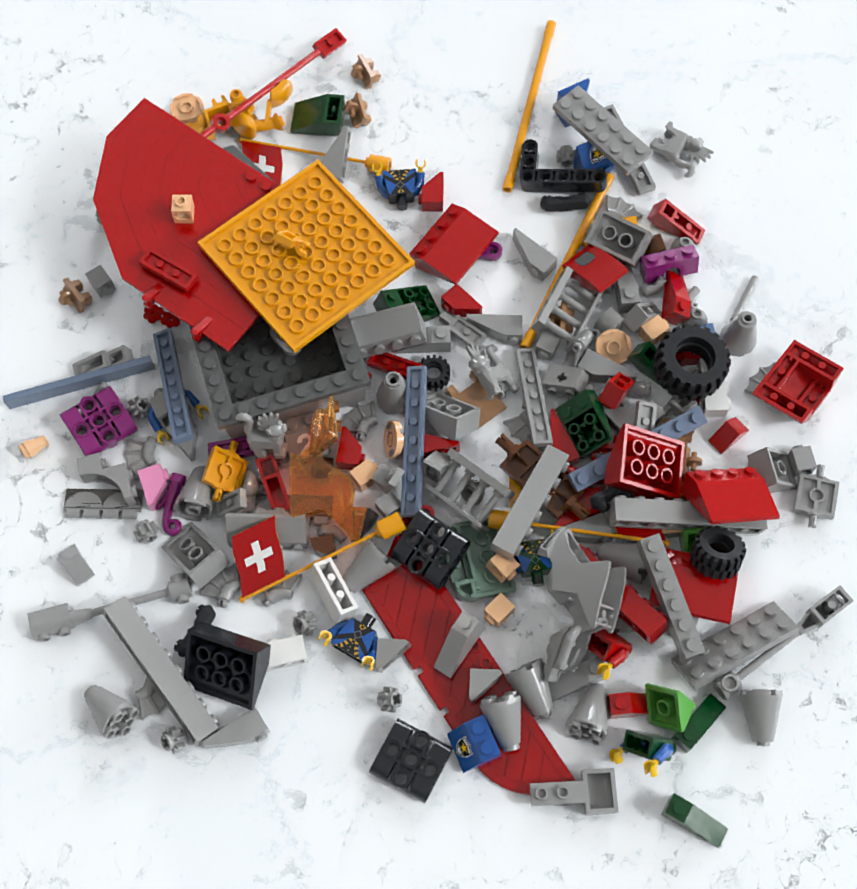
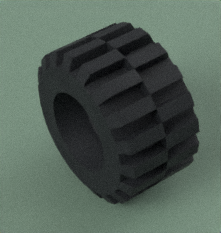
(717, 552)

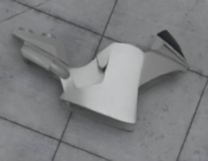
(589, 593)

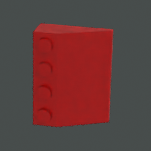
(453, 244)
(646, 463)
(729, 495)
(704, 596)

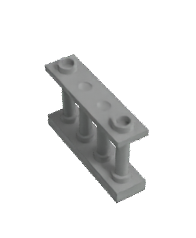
(551, 307)
(485, 481)

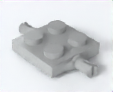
(816, 496)

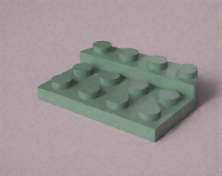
(471, 577)

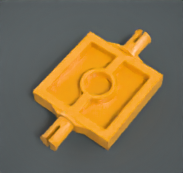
(224, 470)

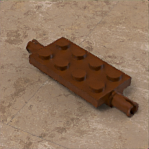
(520, 464)

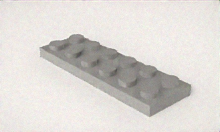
(602, 130)
(736, 645)

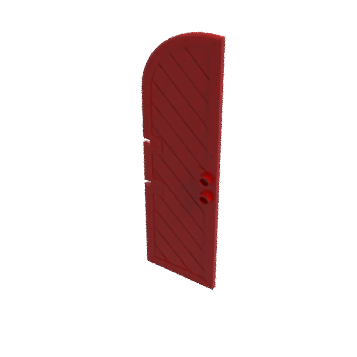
(424, 618)

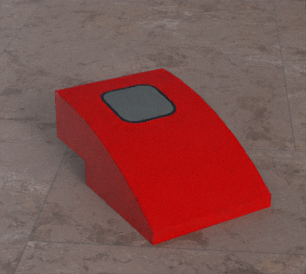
(595, 268)

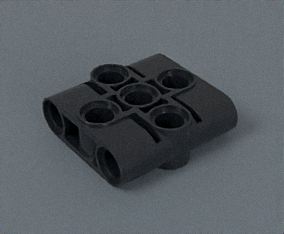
(449, 544)
(385, 763)

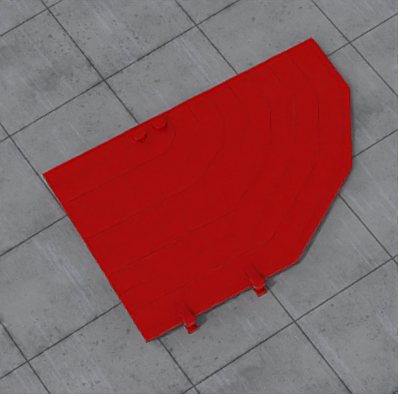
(139, 171)

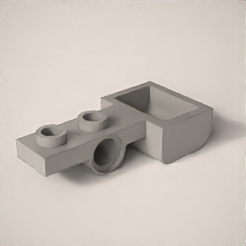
(595, 791)

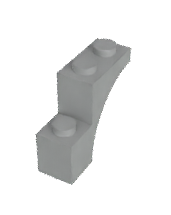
(96, 469)

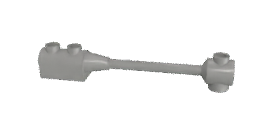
(63, 618)
(814, 618)

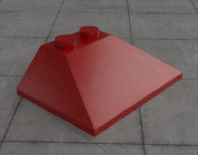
(798, 382)

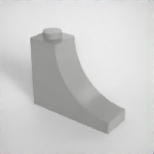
(622, 415)

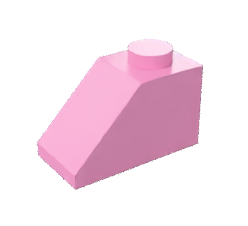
(154, 484)

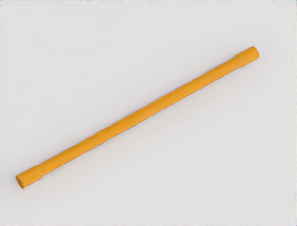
(510, 176)
(530, 335)

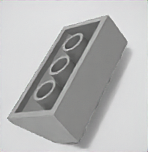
(389, 329)
(291, 531)

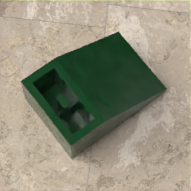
(319, 115)
(418, 294)
(585, 422)

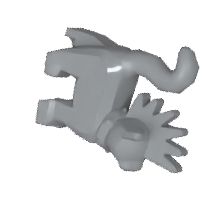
(677, 144)
(493, 379)
(267, 435)

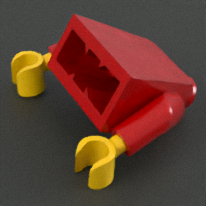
(610, 649)

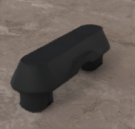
(566, 203)
(601, 499)
(204, 614)

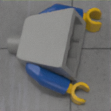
(158, 412)

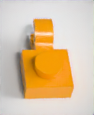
(291, 240)

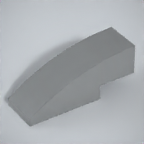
(103, 359)

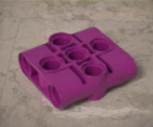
(109, 403)

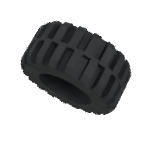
(697, 341)

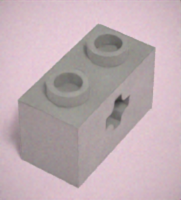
(565, 380)

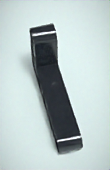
(572, 177)

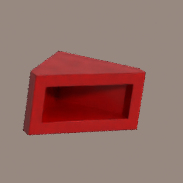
(728, 434)

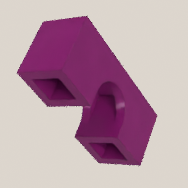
(656, 264)

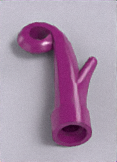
(176, 482)

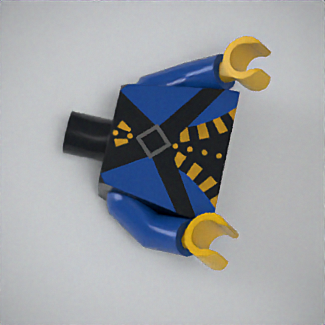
(400, 185)
(354, 639)

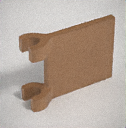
(475, 396)

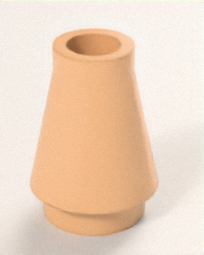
(33, 446)

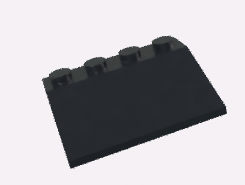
(225, 664)

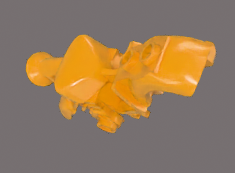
(246, 122)

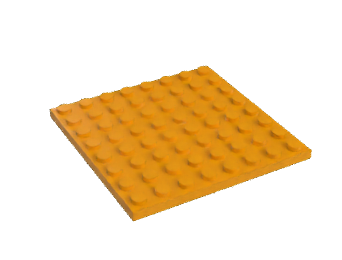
(343, 266)

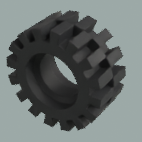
(444, 369)

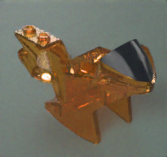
(320, 486)

